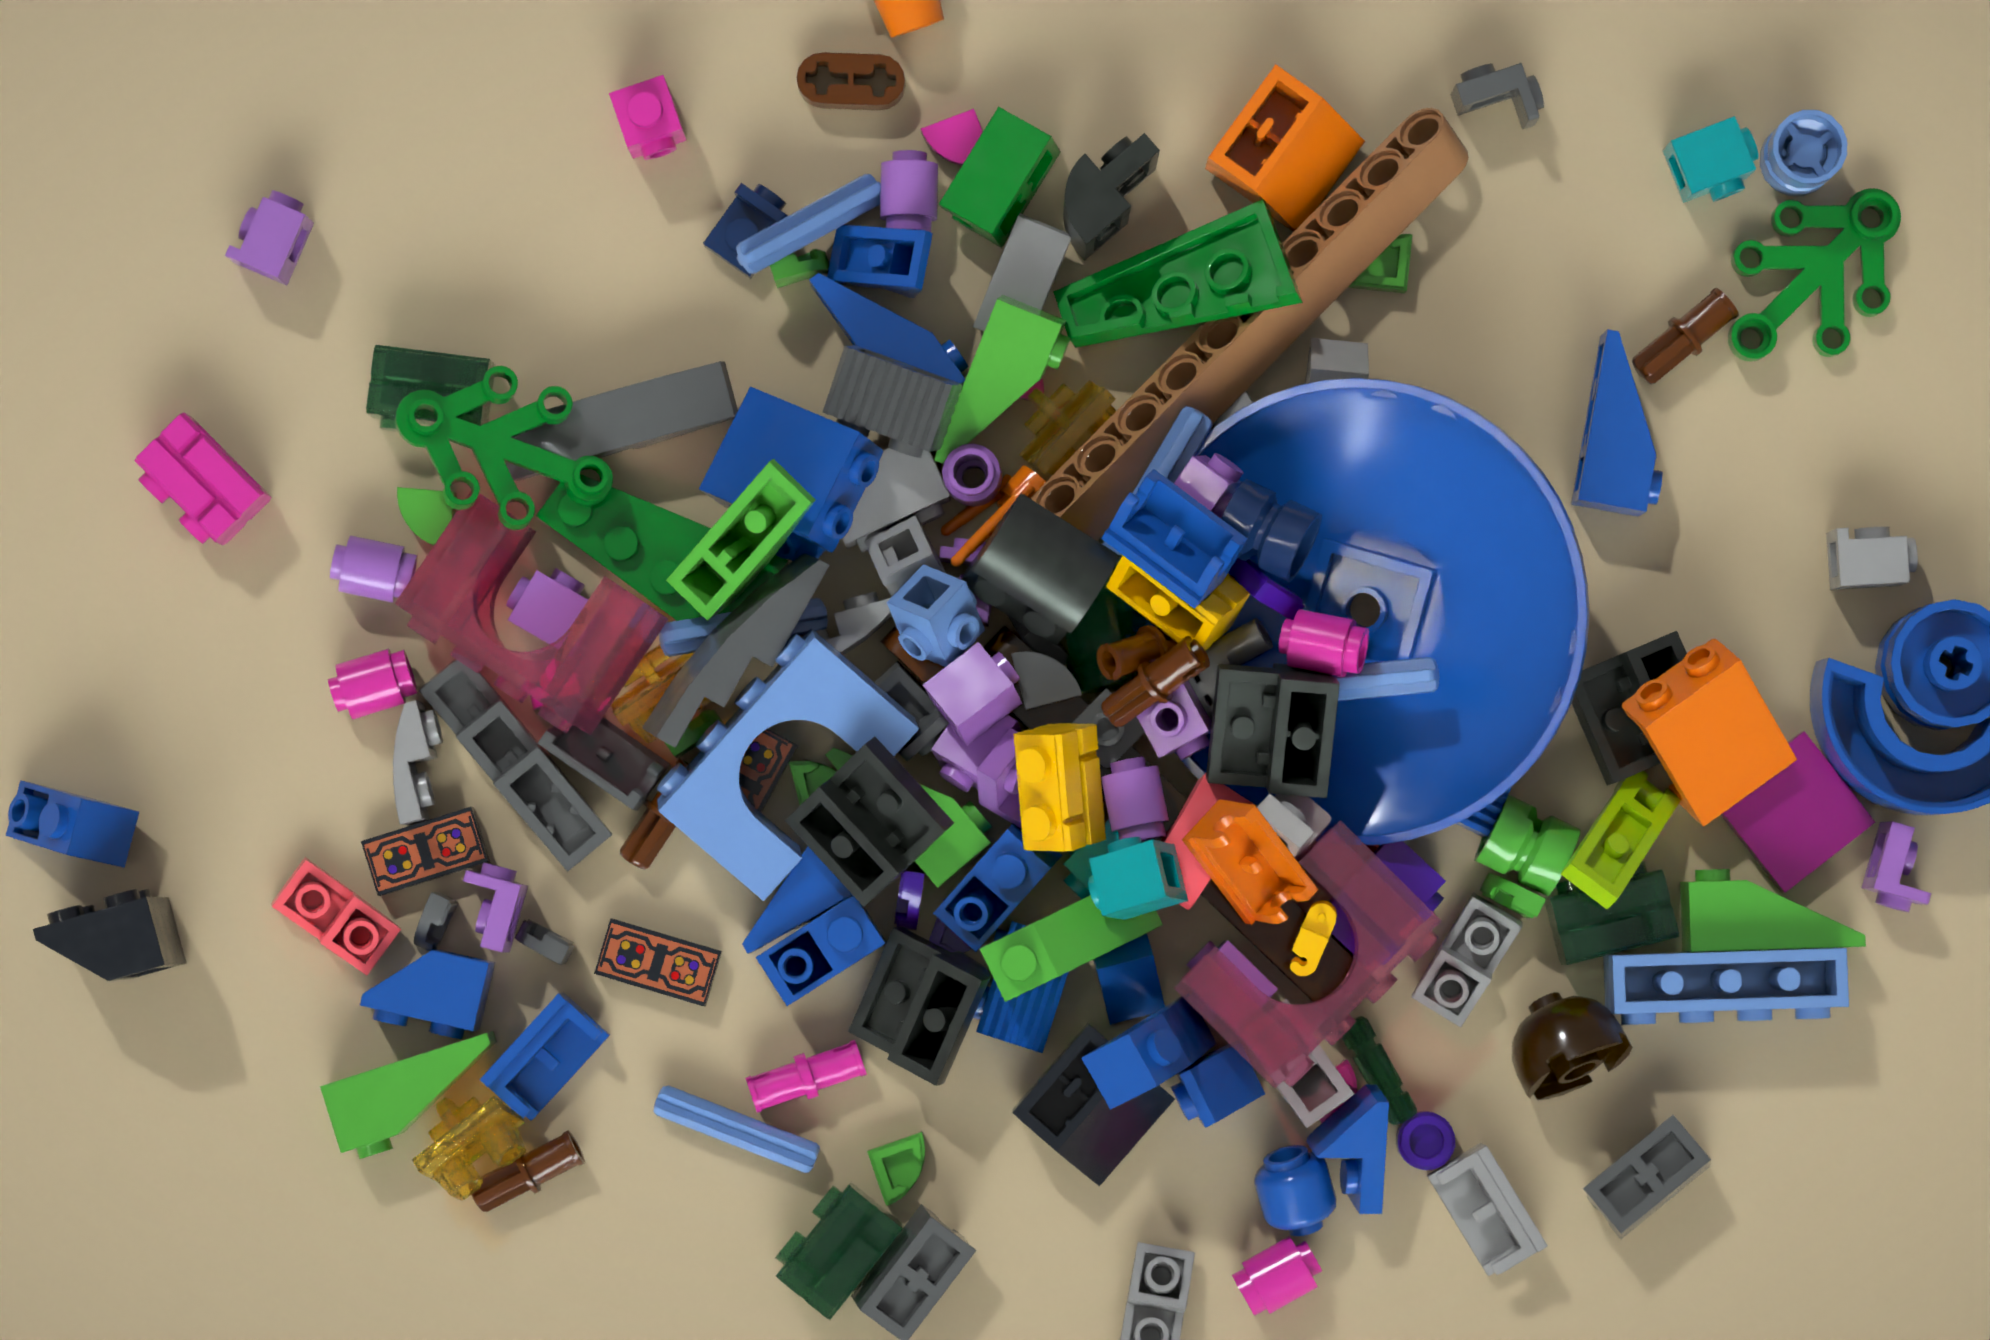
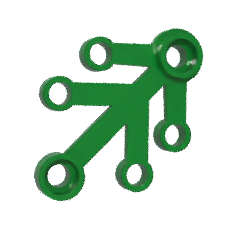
(1820, 267)
(495, 443)

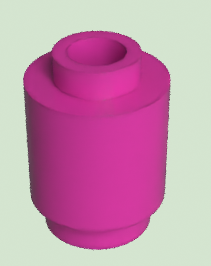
(1324, 643)
(372, 683)
(1277, 1276)

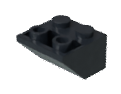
(119, 942)
(1074, 1117)

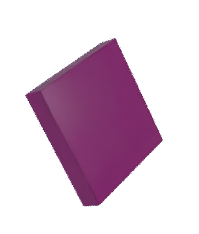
(1798, 817)

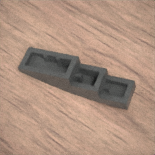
(636, 415)
(751, 630)
(516, 763)

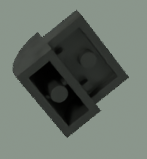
(1095, 197)
(1040, 570)
(1598, 700)
(1273, 729)
(869, 821)
(920, 1004)

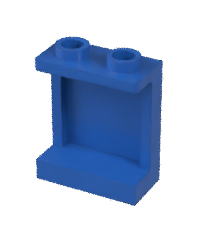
(817, 452)

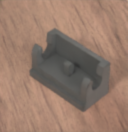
(609, 760)
(1647, 1176)
(913, 1274)

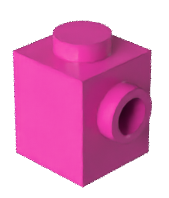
(648, 118)

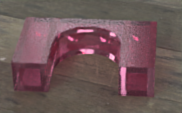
(573, 676)
(1386, 928)

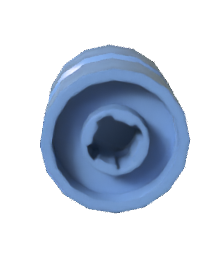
(1803, 153)

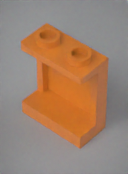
(1710, 730)

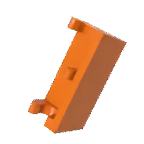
(1248, 862)

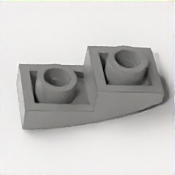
(1026, 266)
(858, 621)
(414, 744)
(1467, 959)
(1157, 1293)

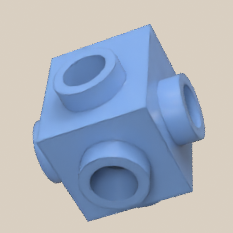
(935, 616)

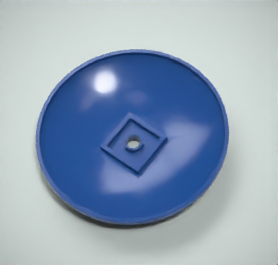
(1467, 569)

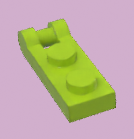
(1620, 838)

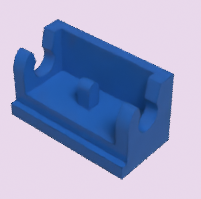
(1174, 539)
(545, 1056)

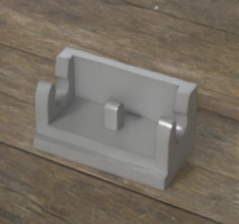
(1487, 1210)

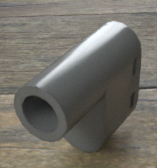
(1232, 649)

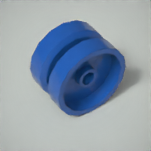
(1917, 680)

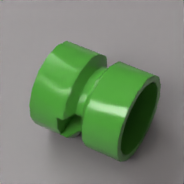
(1528, 845)

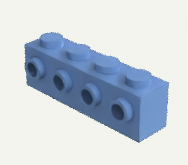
(1726, 981)

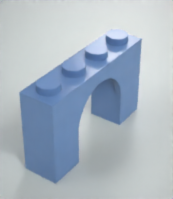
(808, 685)

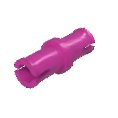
(806, 1076)

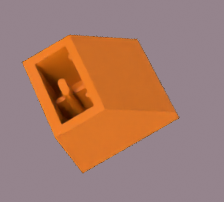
(1285, 149)

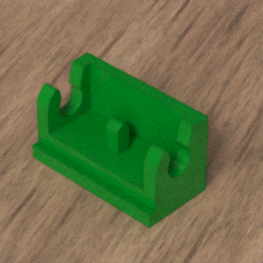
(1000, 176)

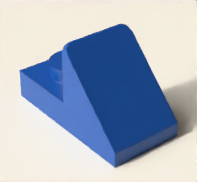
(880, 258)
(1360, 1134)

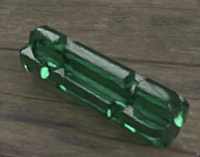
(1379, 1070)

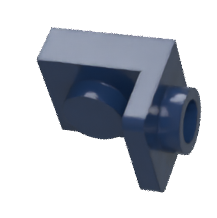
(745, 216)

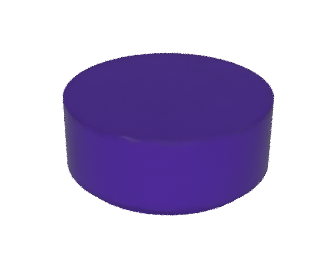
(1425, 1140)

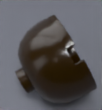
(1565, 1043)

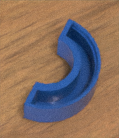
(1877, 764)

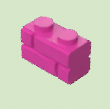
(201, 480)

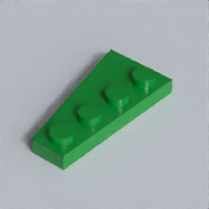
(1192, 279)
(637, 543)

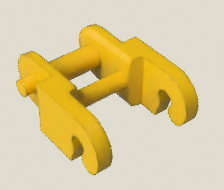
(1313, 937)

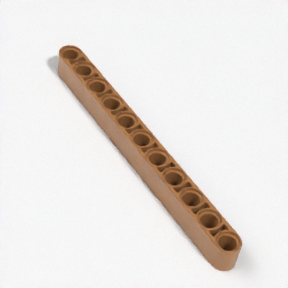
(1235, 351)

